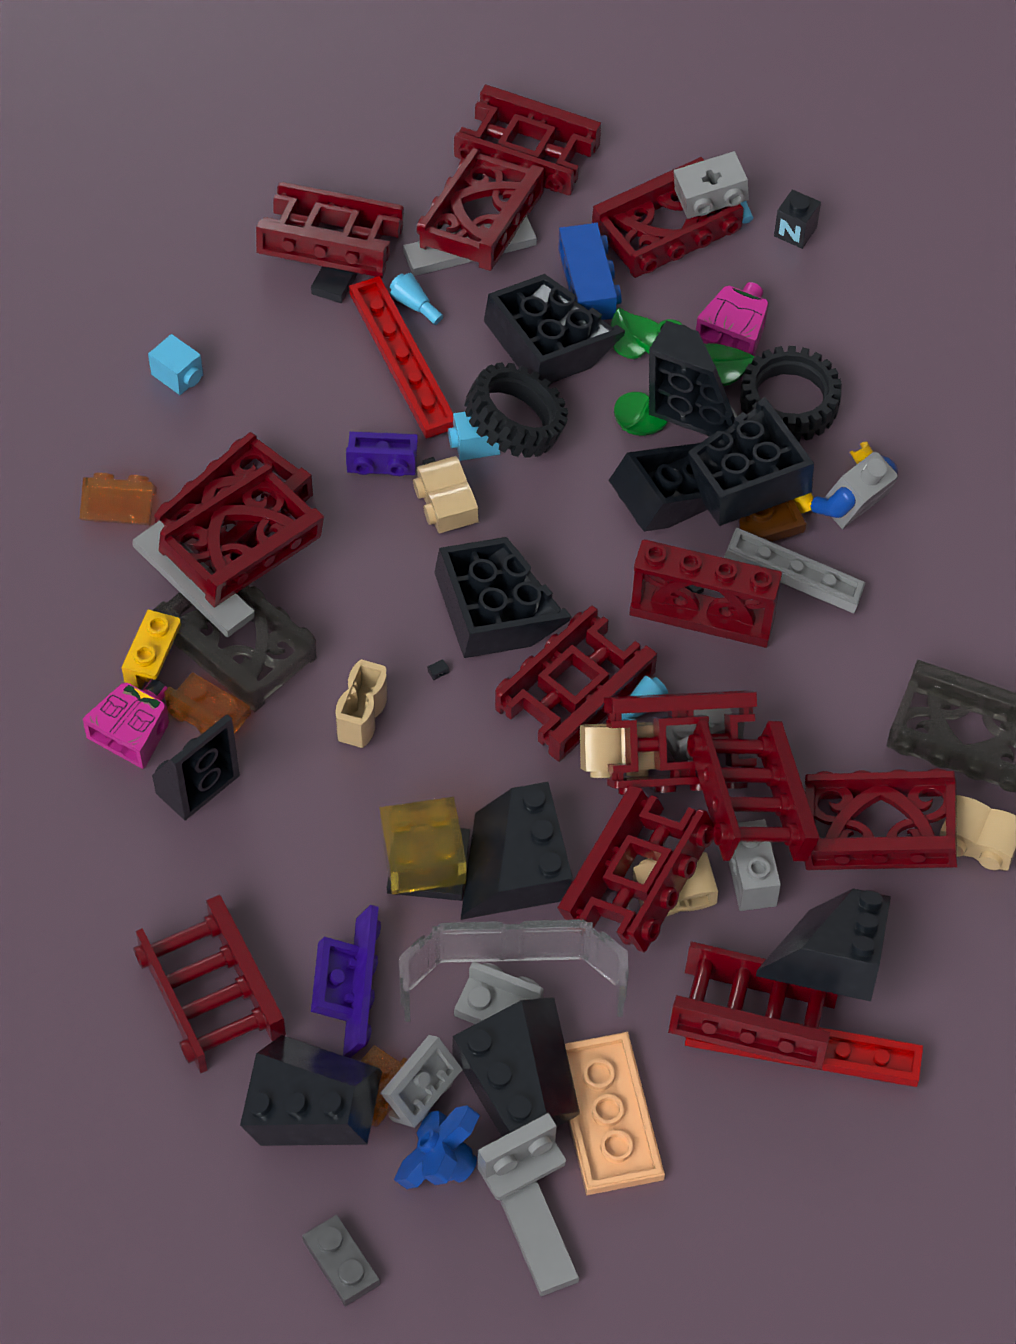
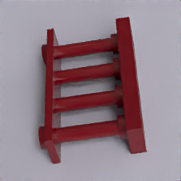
(779, 774)
(232, 953)
(745, 1030)

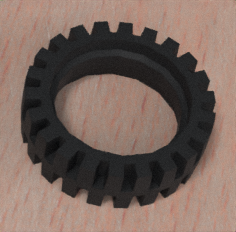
(804, 366)
(506, 431)

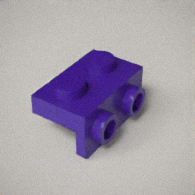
(382, 453)

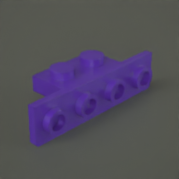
(345, 980)

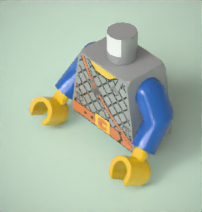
(856, 489)

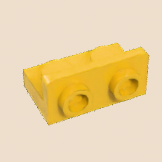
(150, 648)

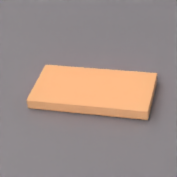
(614, 1123)

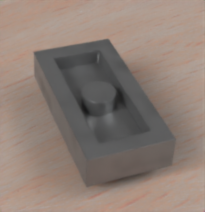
(341, 1260)

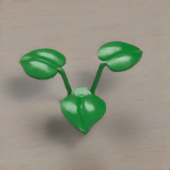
(640, 332)

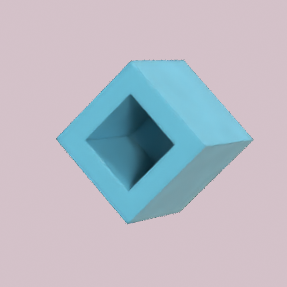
(175, 364)
(467, 441)

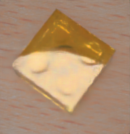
(423, 845)

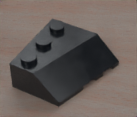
(548, 329)
(686, 382)
(751, 466)
(495, 598)
(516, 854)
(834, 946)
(519, 1065)
(309, 1096)

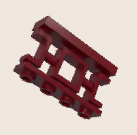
(535, 121)
(301, 240)
(588, 704)
(680, 712)
(615, 854)

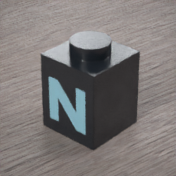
(797, 219)

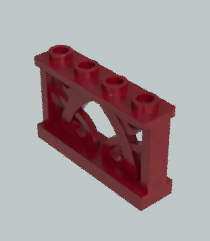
(663, 244)
(485, 245)
(227, 472)
(238, 504)
(661, 594)
(899, 790)

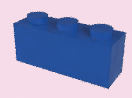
(587, 268)

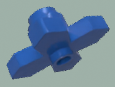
(441, 1150)

